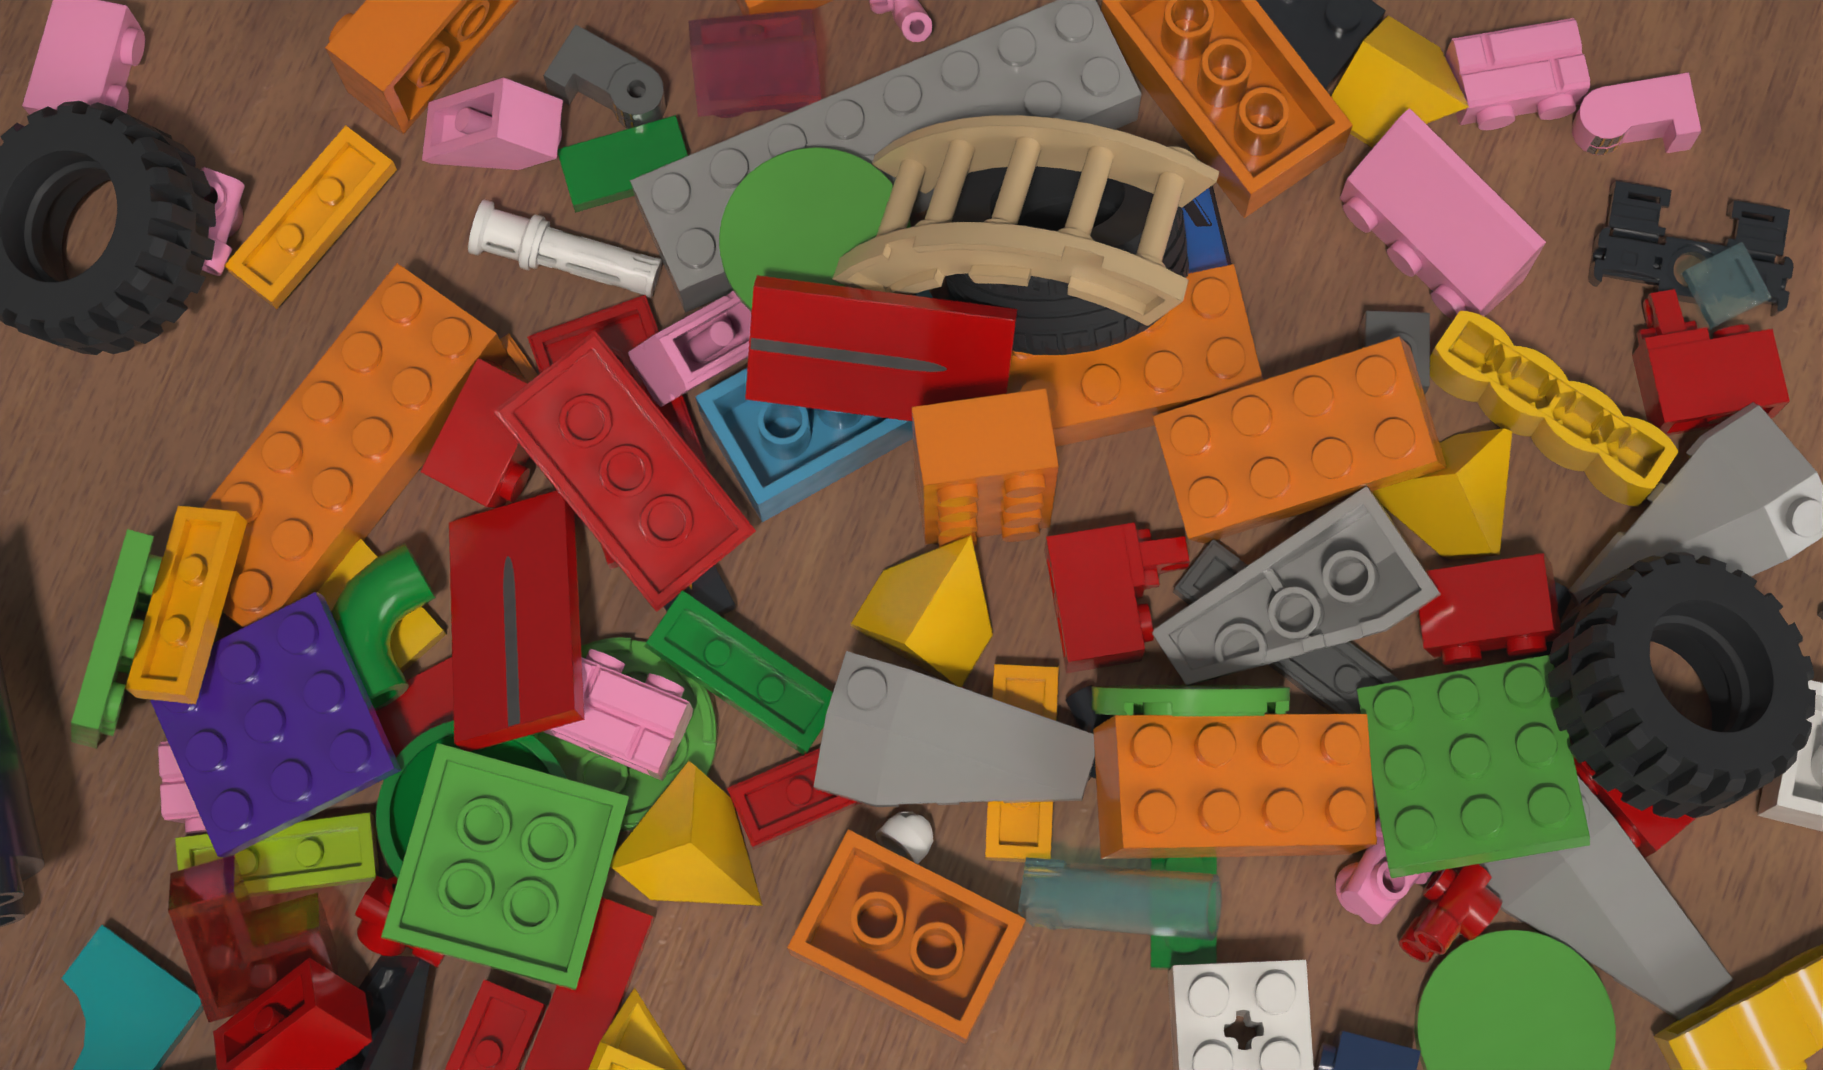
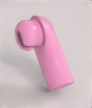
(908, 16)

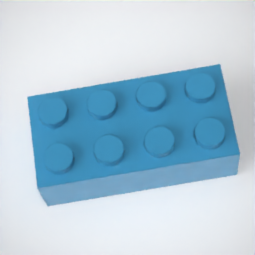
(792, 450)

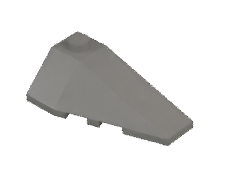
(1736, 500)
(1314, 591)
(926, 741)
(1612, 914)

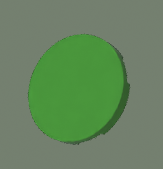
(800, 217)
(1191, 700)
(696, 746)
(1514, 1007)

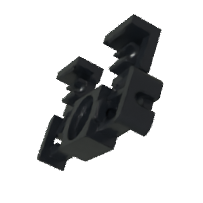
(1637, 257)

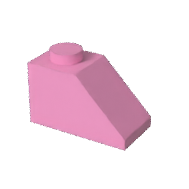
(493, 127)

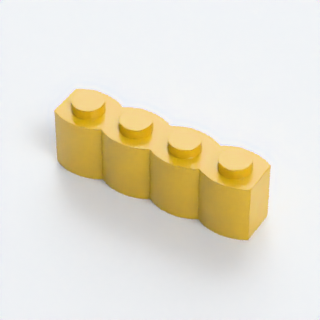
(1563, 417)
(1757, 1026)

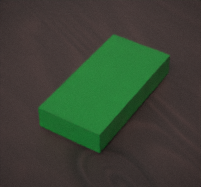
(602, 167)

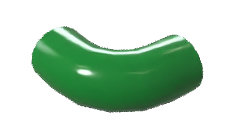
(368, 614)

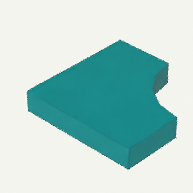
(129, 1006)

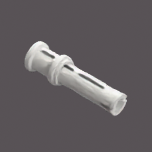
(536, 243)

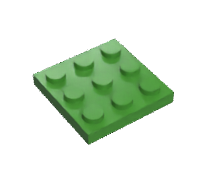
(115, 641)
(1472, 768)
(505, 867)

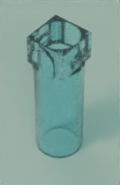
(1120, 899)

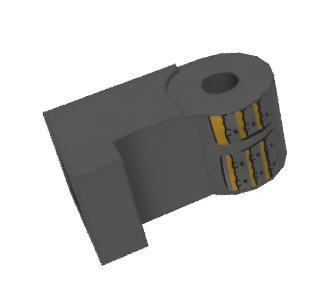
(608, 77)

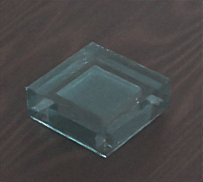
(1726, 285)

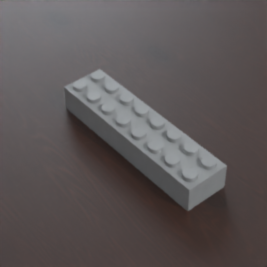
(1038, 65)

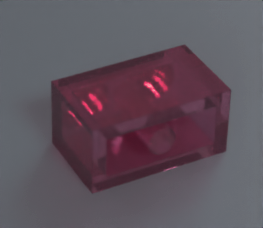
(754, 63)

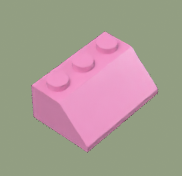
(1440, 219)

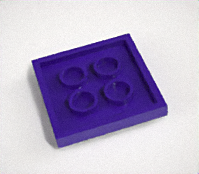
(276, 728)

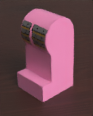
(1638, 113)

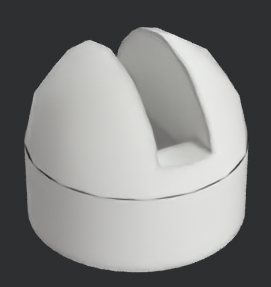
(906, 835)

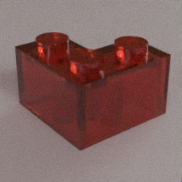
(238, 949)

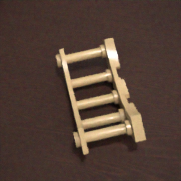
(1006, 253)

